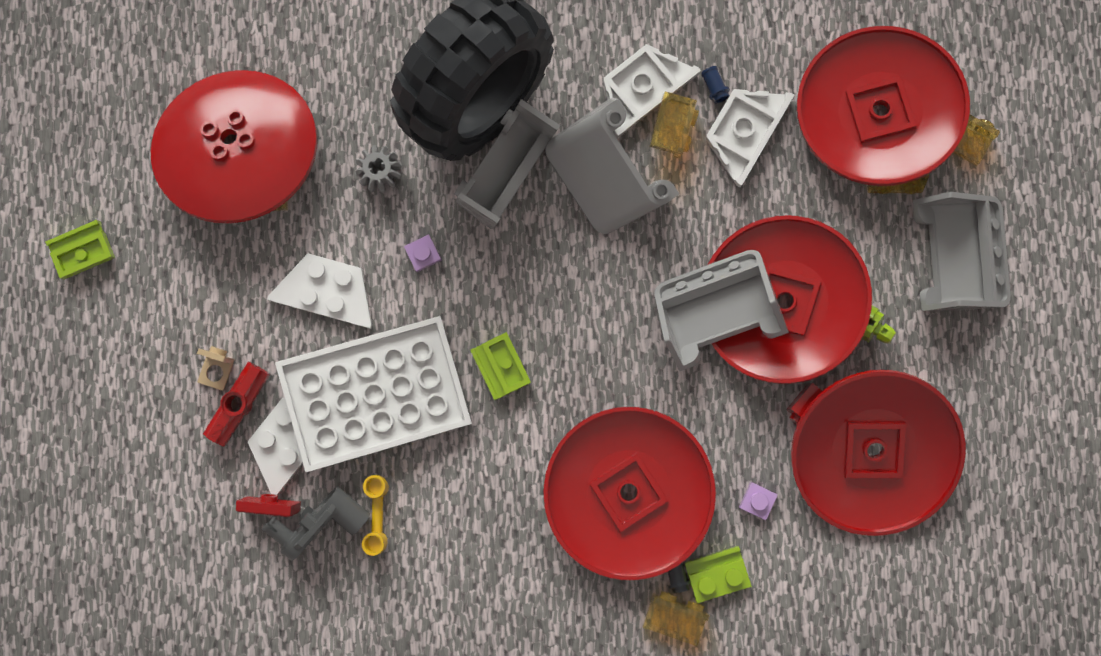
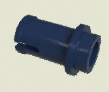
(715, 85)

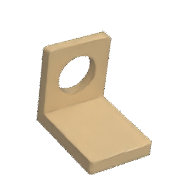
(215, 357)

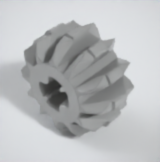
(383, 177)

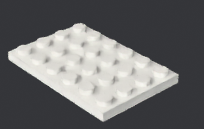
(372, 393)

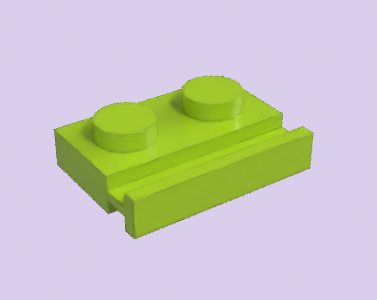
(80, 249)
(500, 366)
(717, 574)

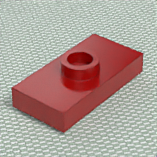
(268, 505)

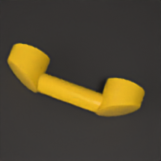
(378, 541)

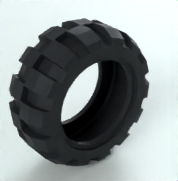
(469, 73)

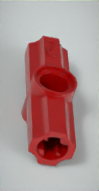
(226, 419)

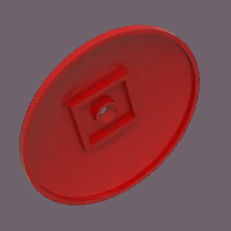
(888, 68)
(241, 178)
(828, 293)
(901, 484)
(636, 535)

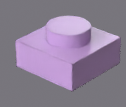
(422, 253)
(758, 501)

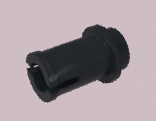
(678, 579)

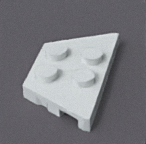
(643, 80)
(745, 128)
(326, 290)
(276, 448)

